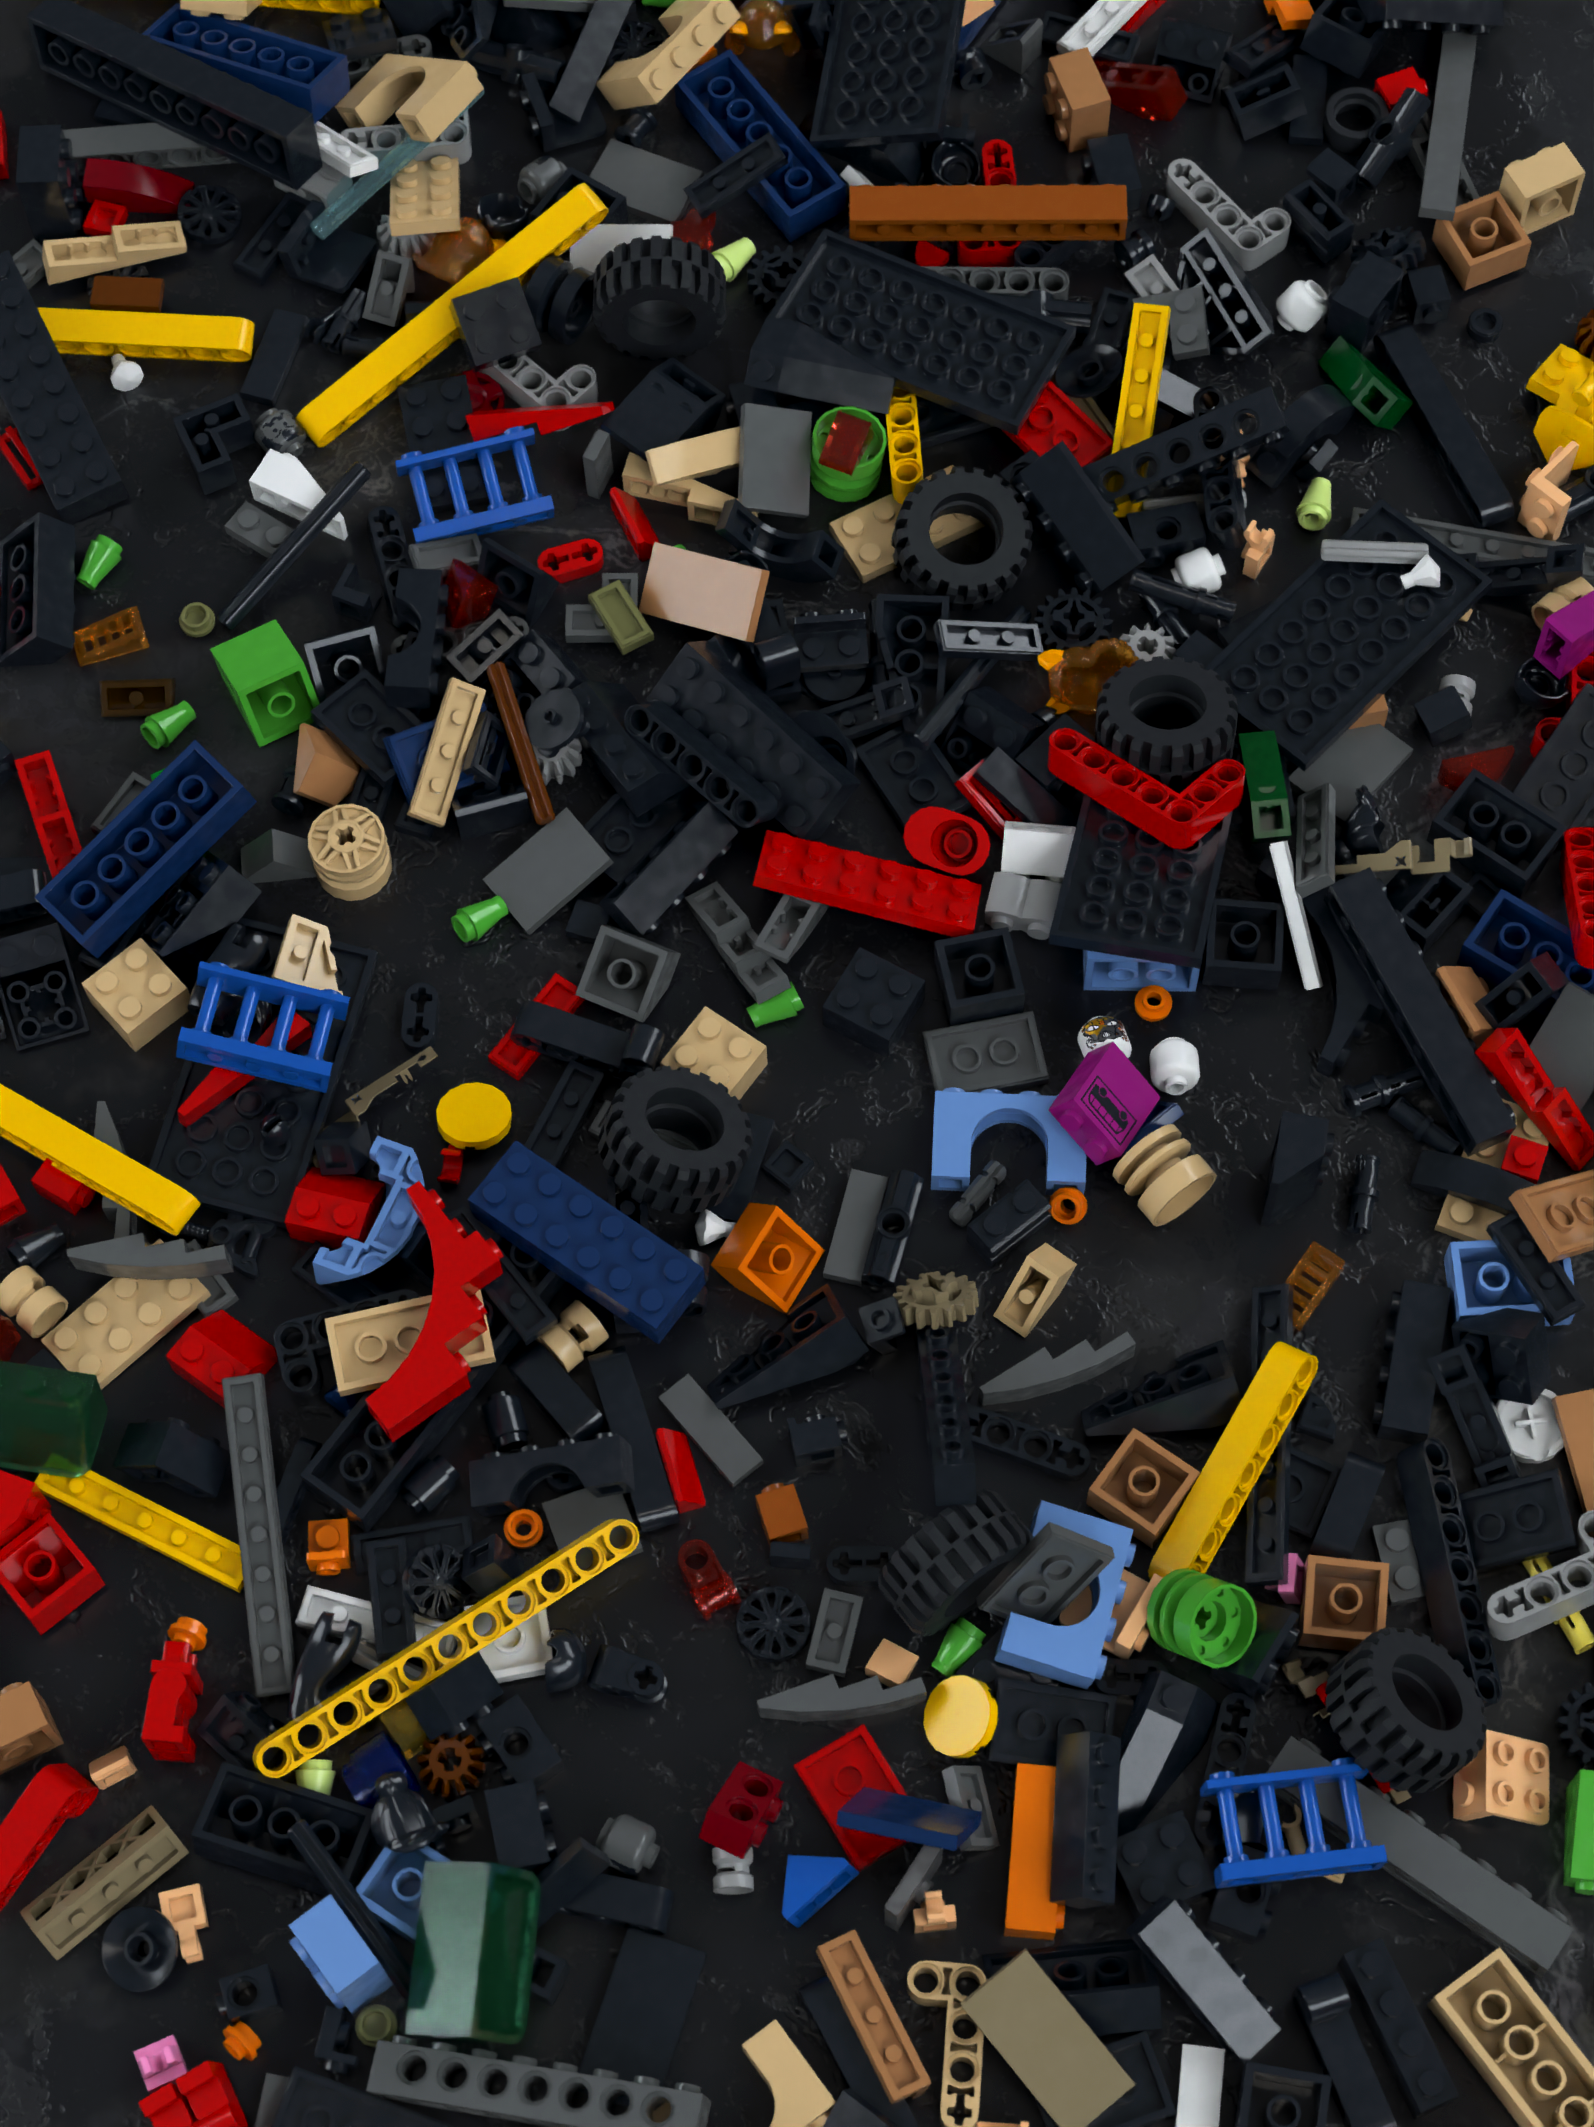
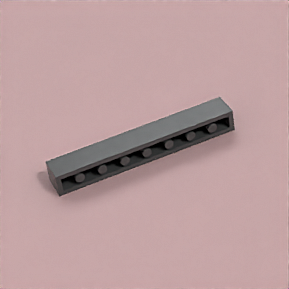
(1437, 1867)

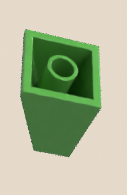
(267, 682)
(1579, 1833)

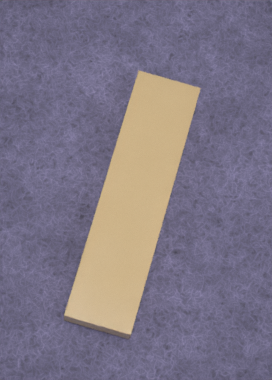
(446, 752)

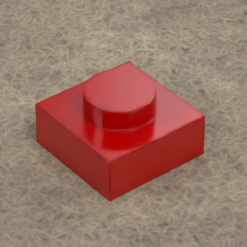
(104, 216)
(1524, 1158)

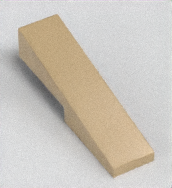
(124, 247)
(702, 501)

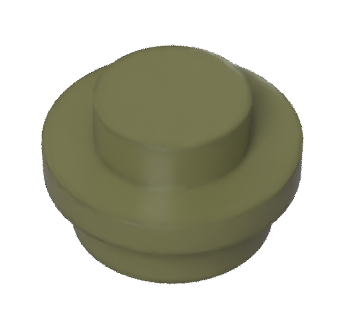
(197, 619)
(376, 2024)

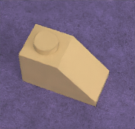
(1034, 1289)

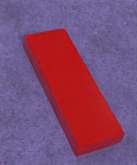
(516, 1059)

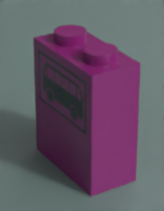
(1104, 1103)

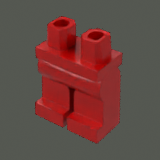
(172, 1704)
(196, 2100)

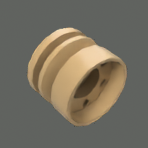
(350, 852)
(1164, 1175)

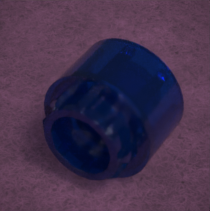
(370, 1762)

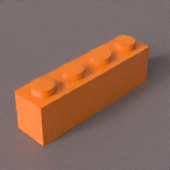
(1029, 1876)

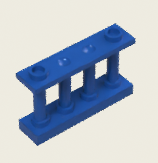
(499, 514)
(264, 1062)
(1278, 1862)

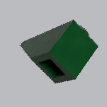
(1364, 384)
(1264, 788)

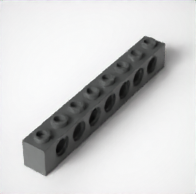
(392, 2081)

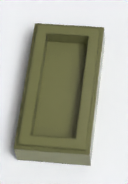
(621, 617)

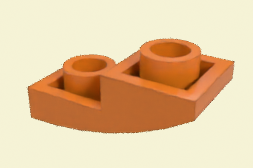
(1291, 13)

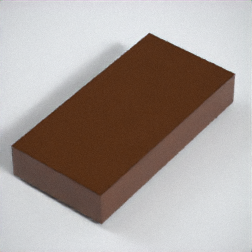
(127, 294)

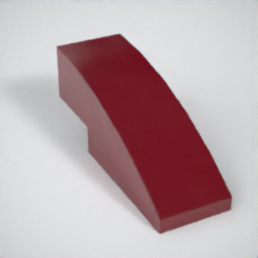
(134, 186)

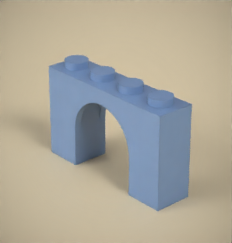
(965, 1115)
(1072, 1651)

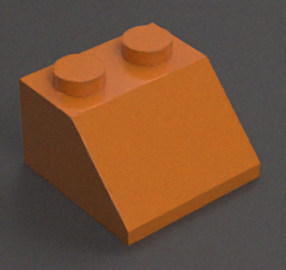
(768, 1256)

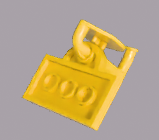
(1567, 383)

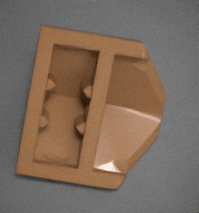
(323, 768)

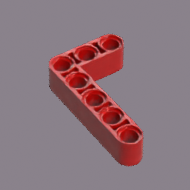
(1141, 799)
(1578, 887)

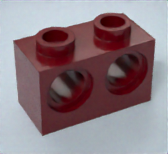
(741, 1810)

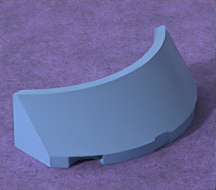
(392, 1227)

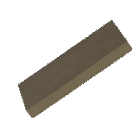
(1047, 2043)

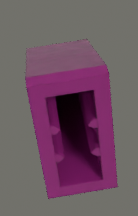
(1567, 636)

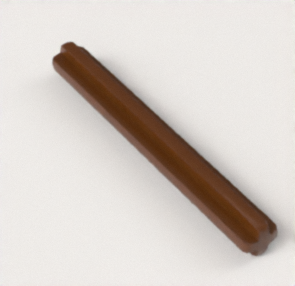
(520, 743)

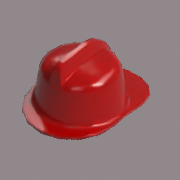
(947, 840)

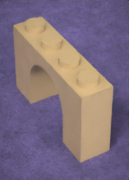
(692, 30)
(423, 88)
(797, 2090)

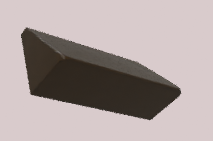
(136, 696)

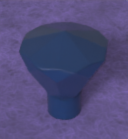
(344, 1403)

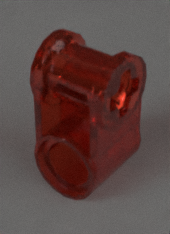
(709, 1585)

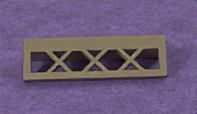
(106, 1885)

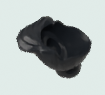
(1360, 830)
(402, 1816)

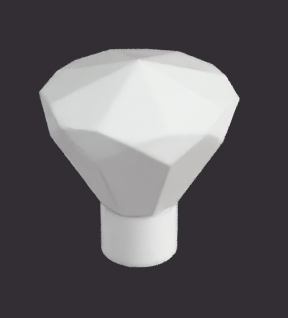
(125, 374)
(1425, 574)
(711, 1227)

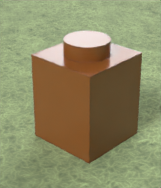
(781, 1514)

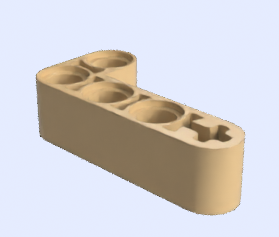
(955, 2048)

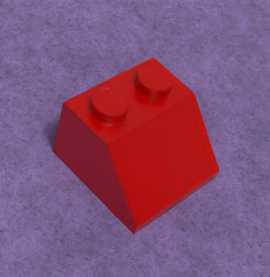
(333, 1208)
(219, 1350)
(47, 1573)

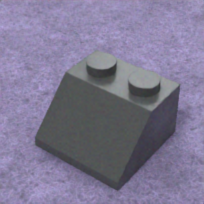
(627, 973)

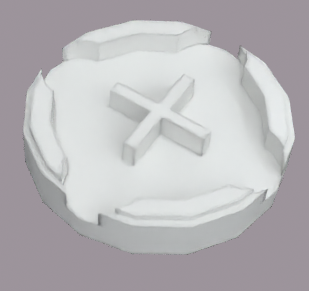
(1531, 1428)

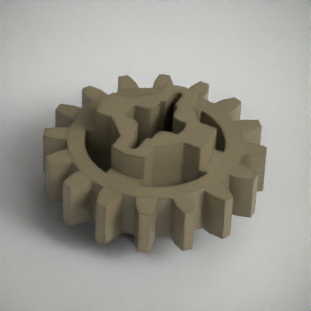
(937, 1299)

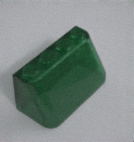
(49, 1419)
(473, 1952)

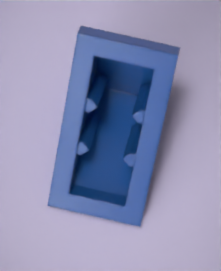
(812, 1883)

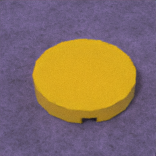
(474, 1116)
(960, 1716)

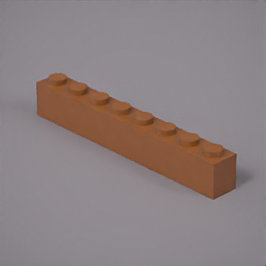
(987, 212)

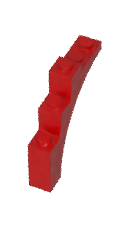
(455, 1317)

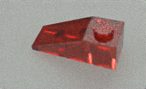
(1143, 89)

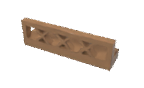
(873, 2017)

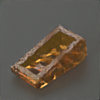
(118, 623)
(1328, 1261)

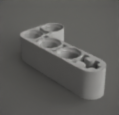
(380, 140)
(1208, 206)
(548, 391)
(1511, 1620)

